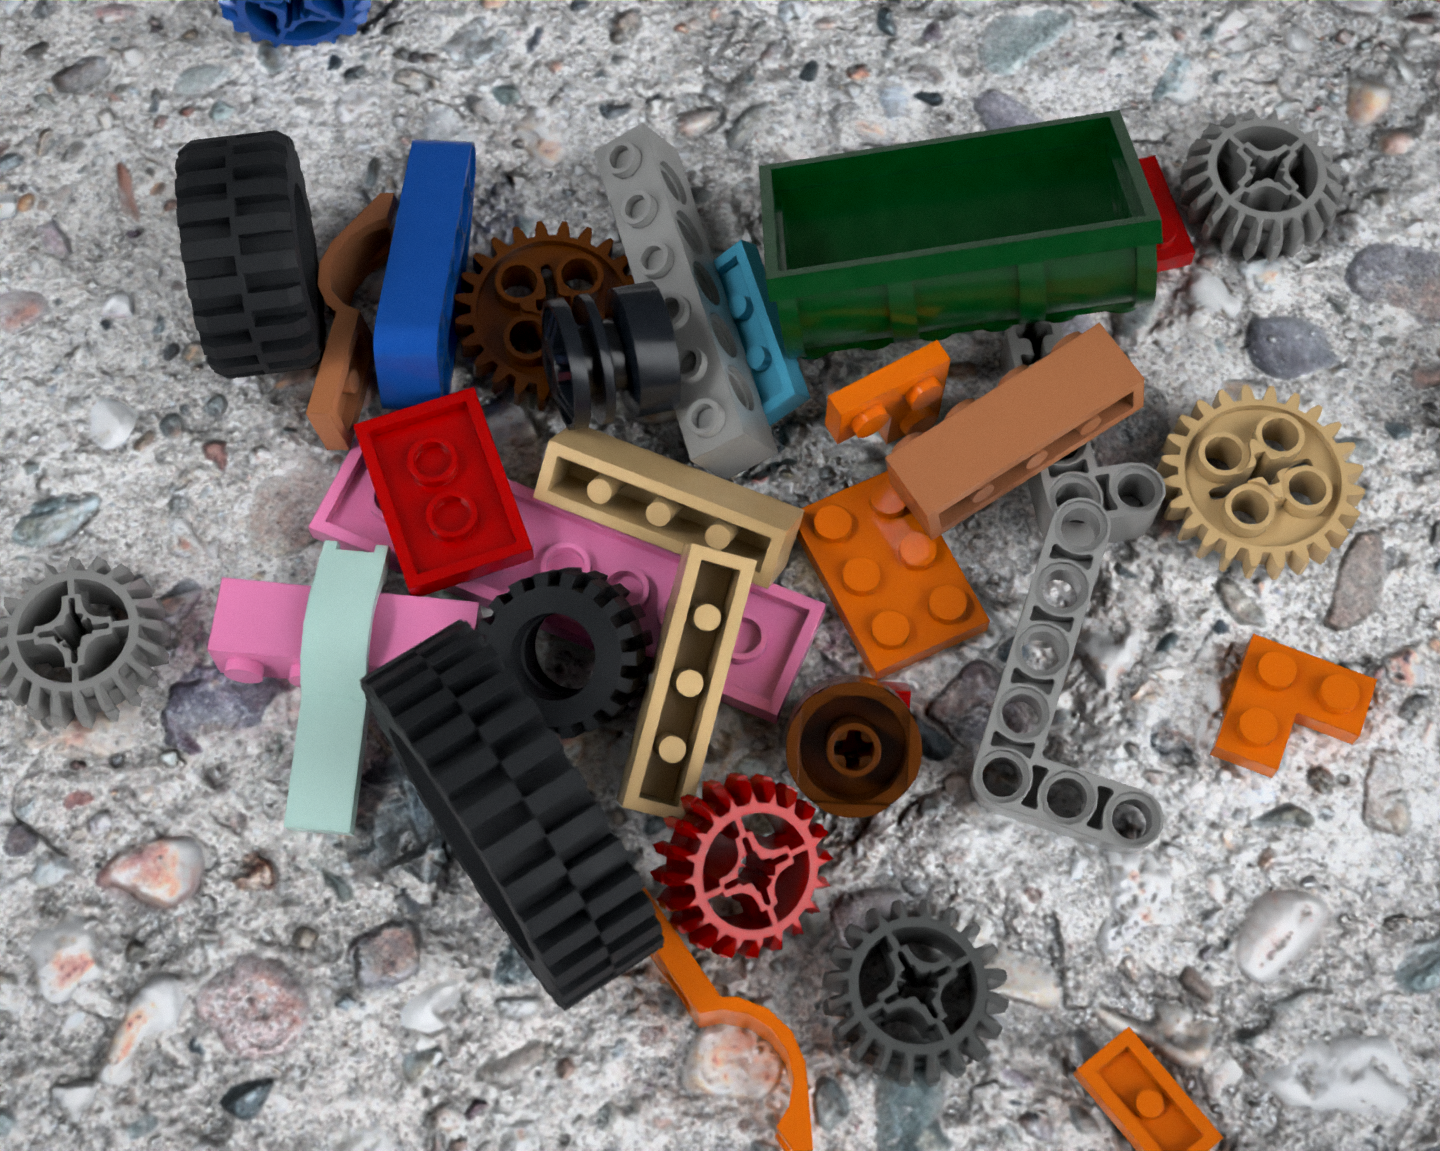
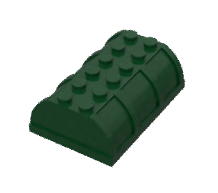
(959, 235)

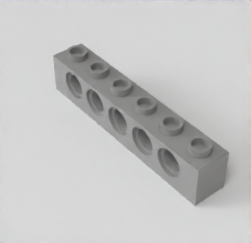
(668, 245)

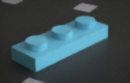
(759, 328)

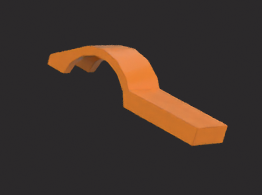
(709, 1009)

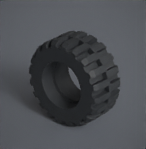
(250, 254)

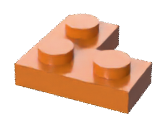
(893, 399)
(1285, 688)

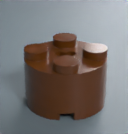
(879, 773)

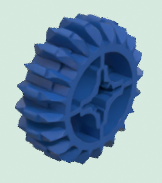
(296, 20)

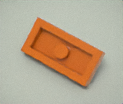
(1144, 1098)

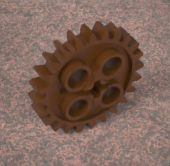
(497, 321)

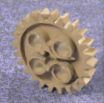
(1284, 526)

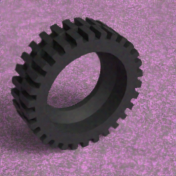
(514, 812)

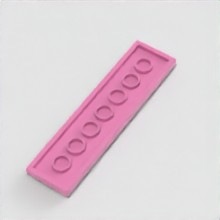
(773, 629)

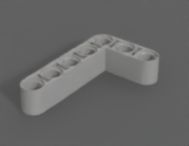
(1042, 691)

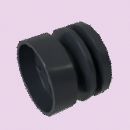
(623, 353)

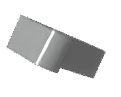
(1079, 473)

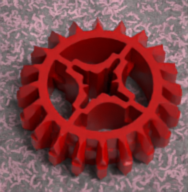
(774, 880)

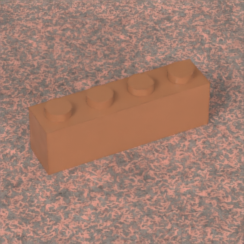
(1015, 429)

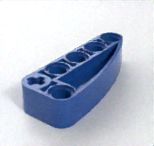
(423, 274)

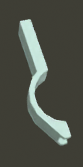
(333, 705)

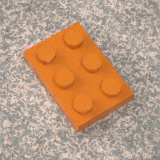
(887, 577)

